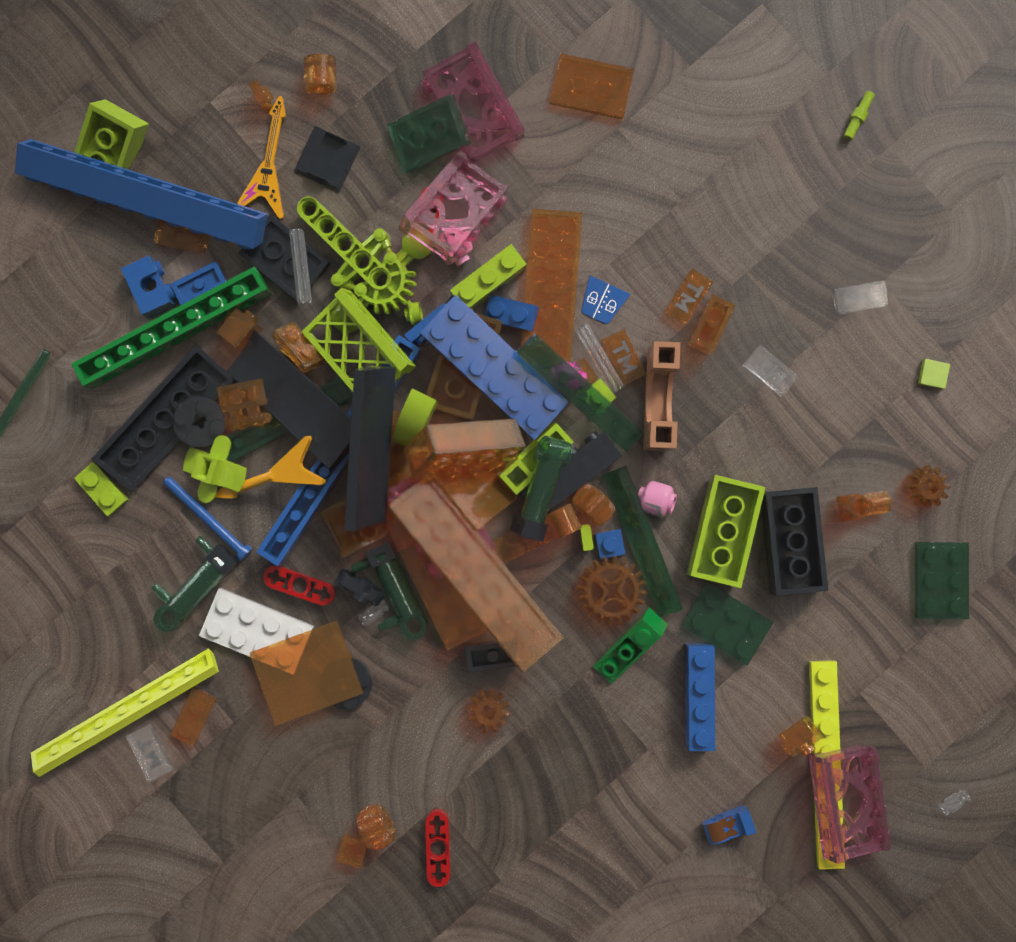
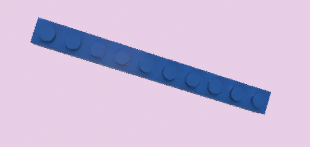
(140, 193)
(311, 497)

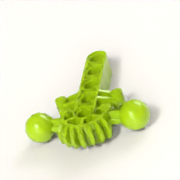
(393, 264)

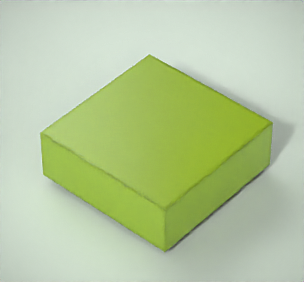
(934, 374)
(586, 537)

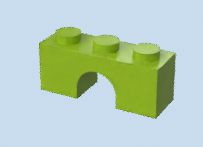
(490, 276)
(520, 470)

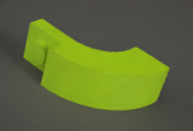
(413, 417)

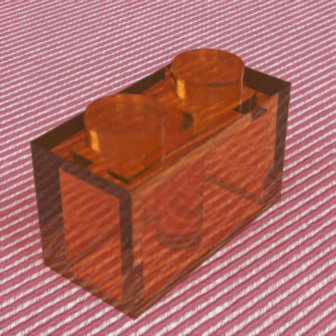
(711, 324)

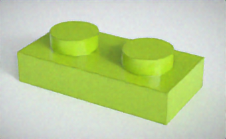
(101, 489)

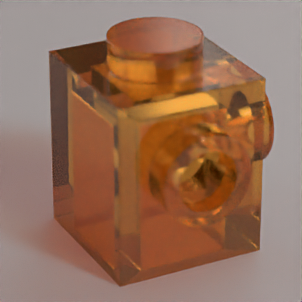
(239, 327)
(800, 738)

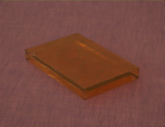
(591, 86)

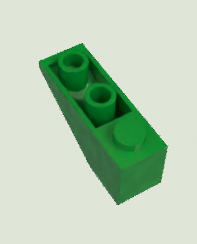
(631, 645)

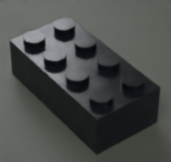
(794, 541)

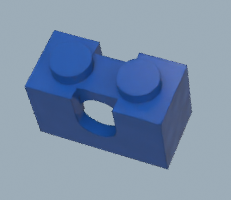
(138, 277)

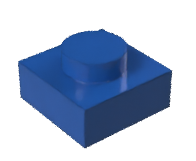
(610, 543)

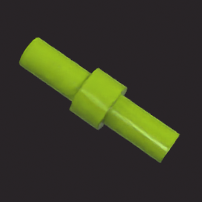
(859, 115)

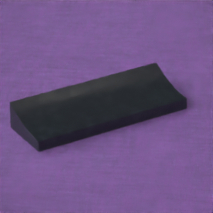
(295, 399)
(149, 430)
(369, 446)

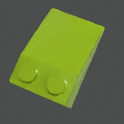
(111, 134)

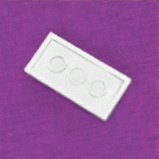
(247, 624)

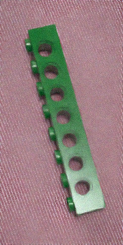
(170, 329)

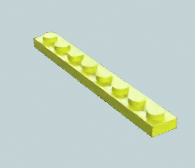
(124, 712)
(826, 719)

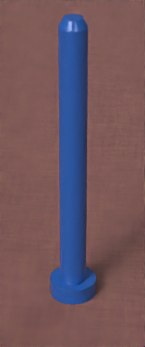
(241, 550)

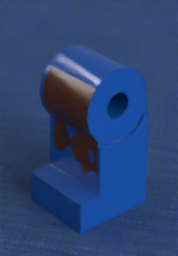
(728, 825)

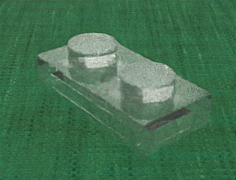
(860, 297)

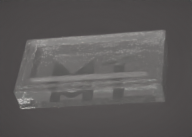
(770, 370)
(149, 752)

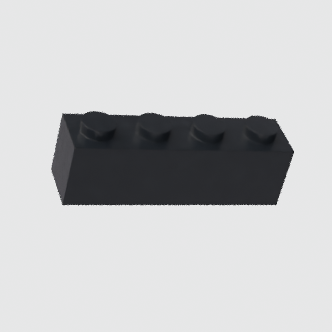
(584, 466)

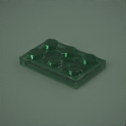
(429, 133)
(942, 580)
(727, 623)

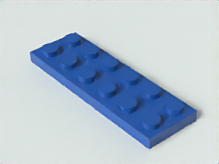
(494, 367)

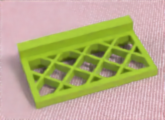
(368, 327)

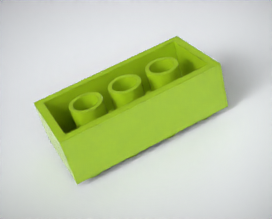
(726, 531)

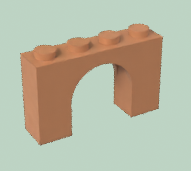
(661, 366)

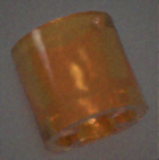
(320, 74)

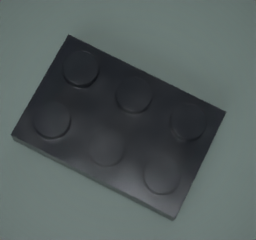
(275, 257)

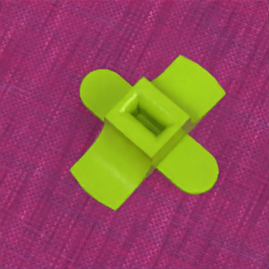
(214, 469)

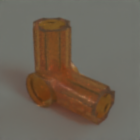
(859, 505)

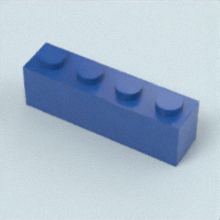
(699, 696)

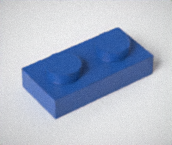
(198, 282)
(512, 312)
(413, 335)

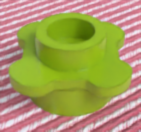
(413, 312)

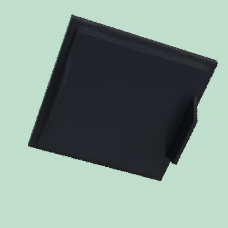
(327, 158)

